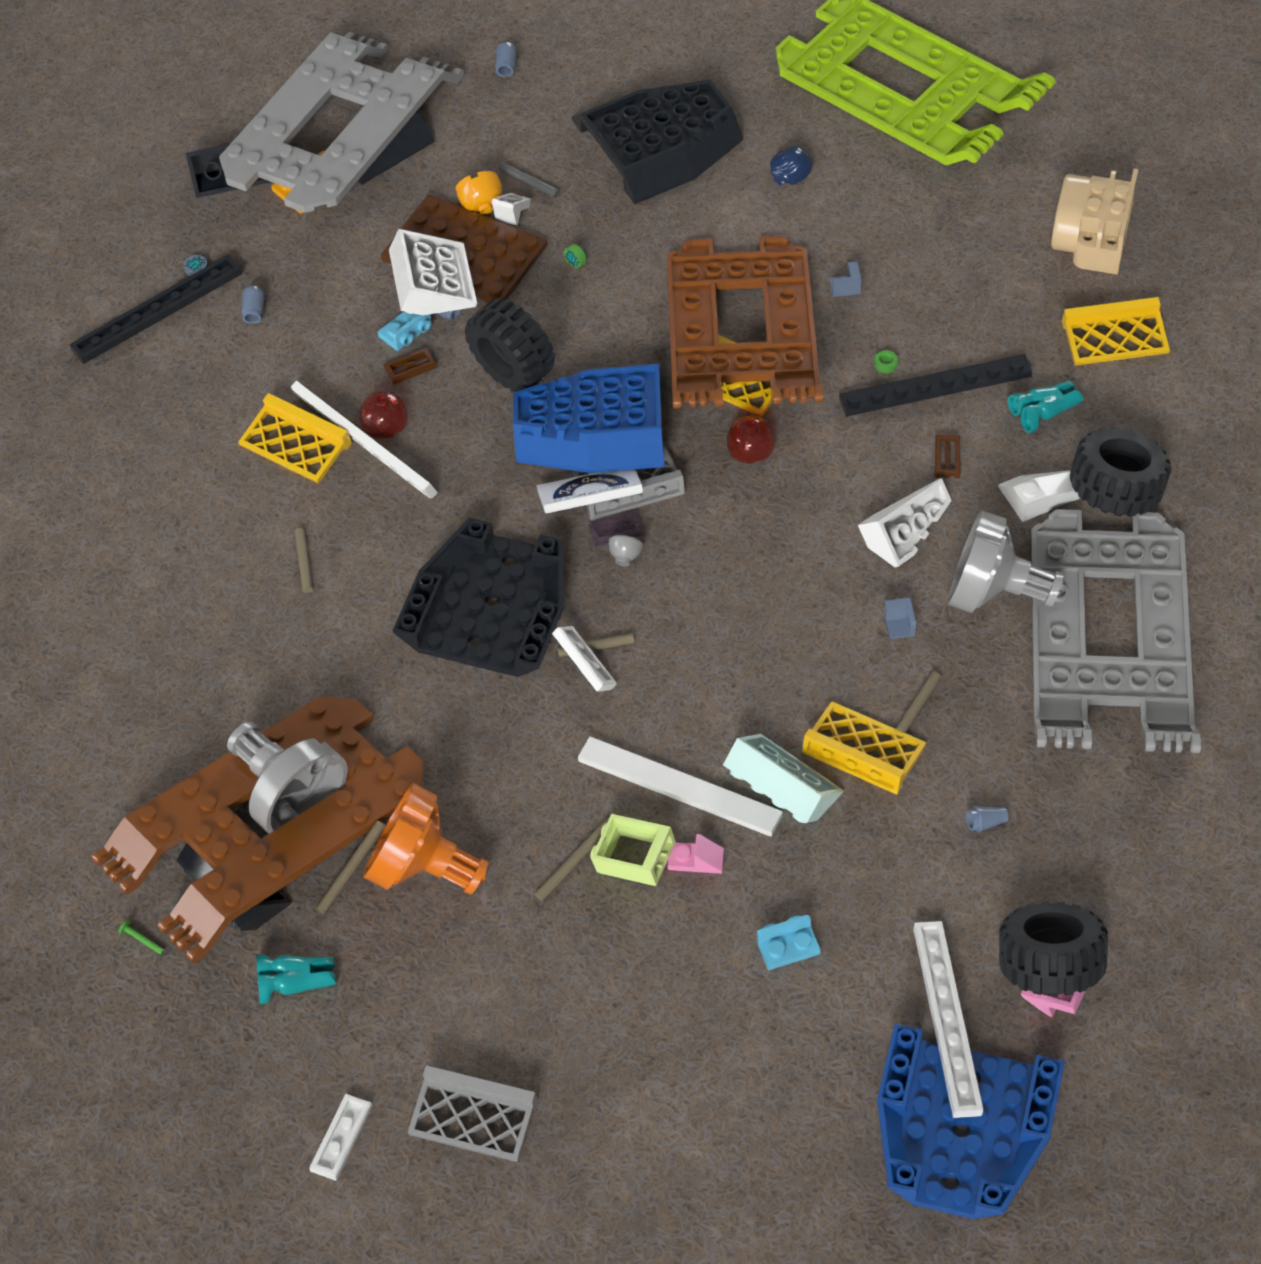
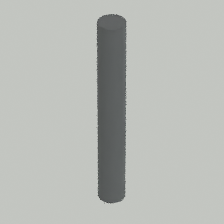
(552, 191)

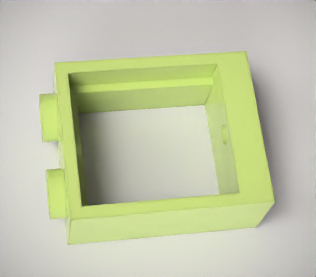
(655, 861)

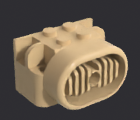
(1094, 220)

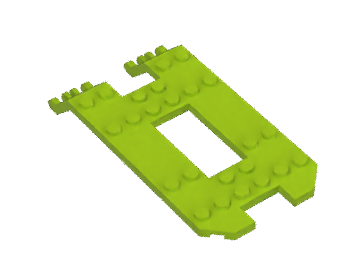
(931, 118)

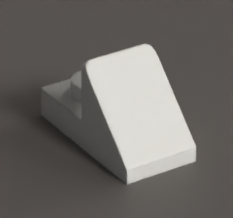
(508, 208)

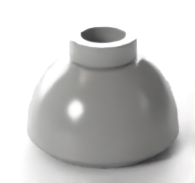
(624, 549)

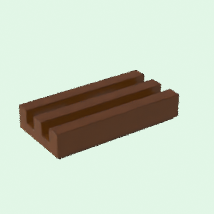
(411, 368)
(947, 472)

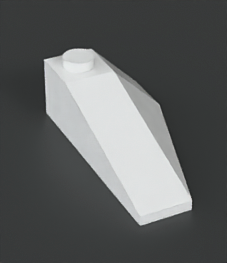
(1038, 493)
(900, 526)

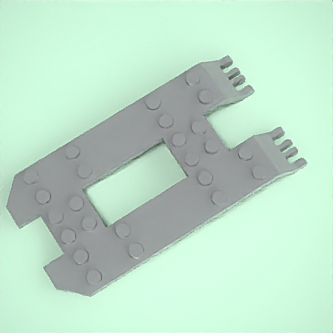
(335, 70)
(1161, 673)

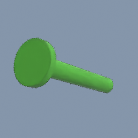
(125, 927)

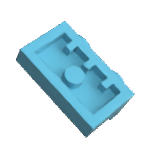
(404, 329)
(787, 942)

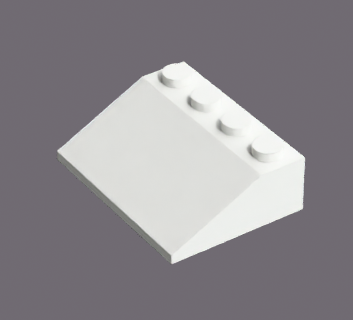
(430, 274)

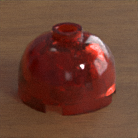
(383, 414)
(750, 439)

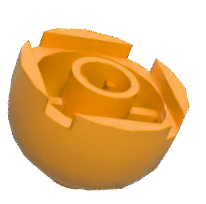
(479, 192)

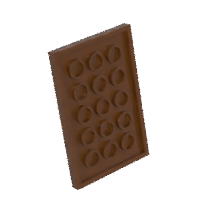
(494, 251)

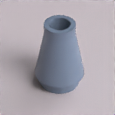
(983, 818)

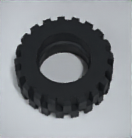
(509, 344)
(1120, 471)
(1053, 948)

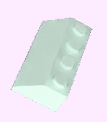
(781, 777)

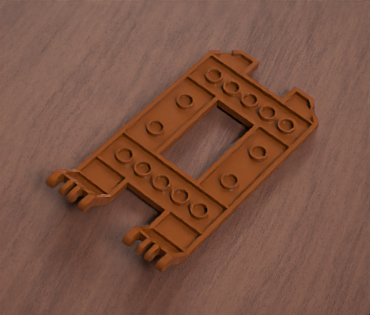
(697, 357)
(242, 863)

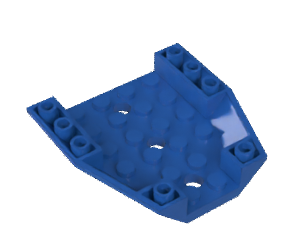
(596, 437)
(1001, 1143)

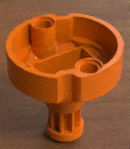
(415, 844)

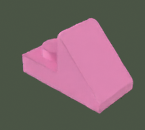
(697, 857)
(1049, 1004)

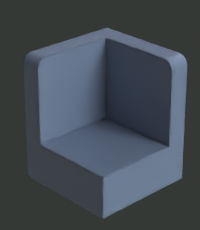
(847, 284)
(900, 618)

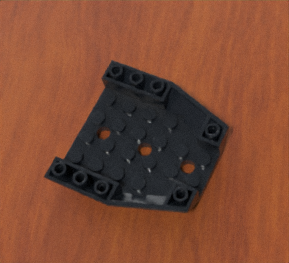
(663, 153)
(452, 591)

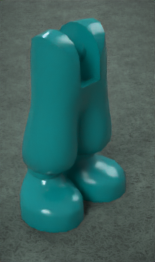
(1043, 403)
(294, 975)

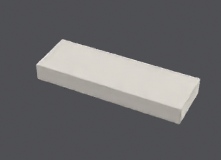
(584, 658)
(340, 1137)

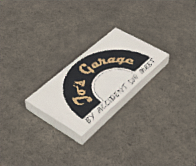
(588, 489)

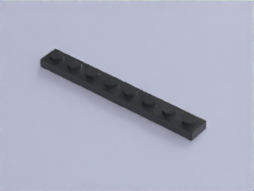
(155, 309)
(935, 385)

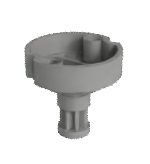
(991, 566)
(287, 778)

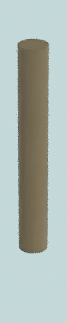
(303, 560)
(604, 643)
(919, 702)

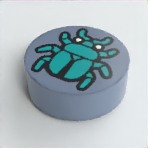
(194, 264)

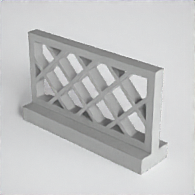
(655, 489)
(477, 1089)

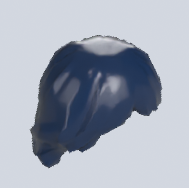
(791, 165)

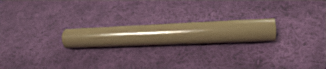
(570, 863)
(350, 867)

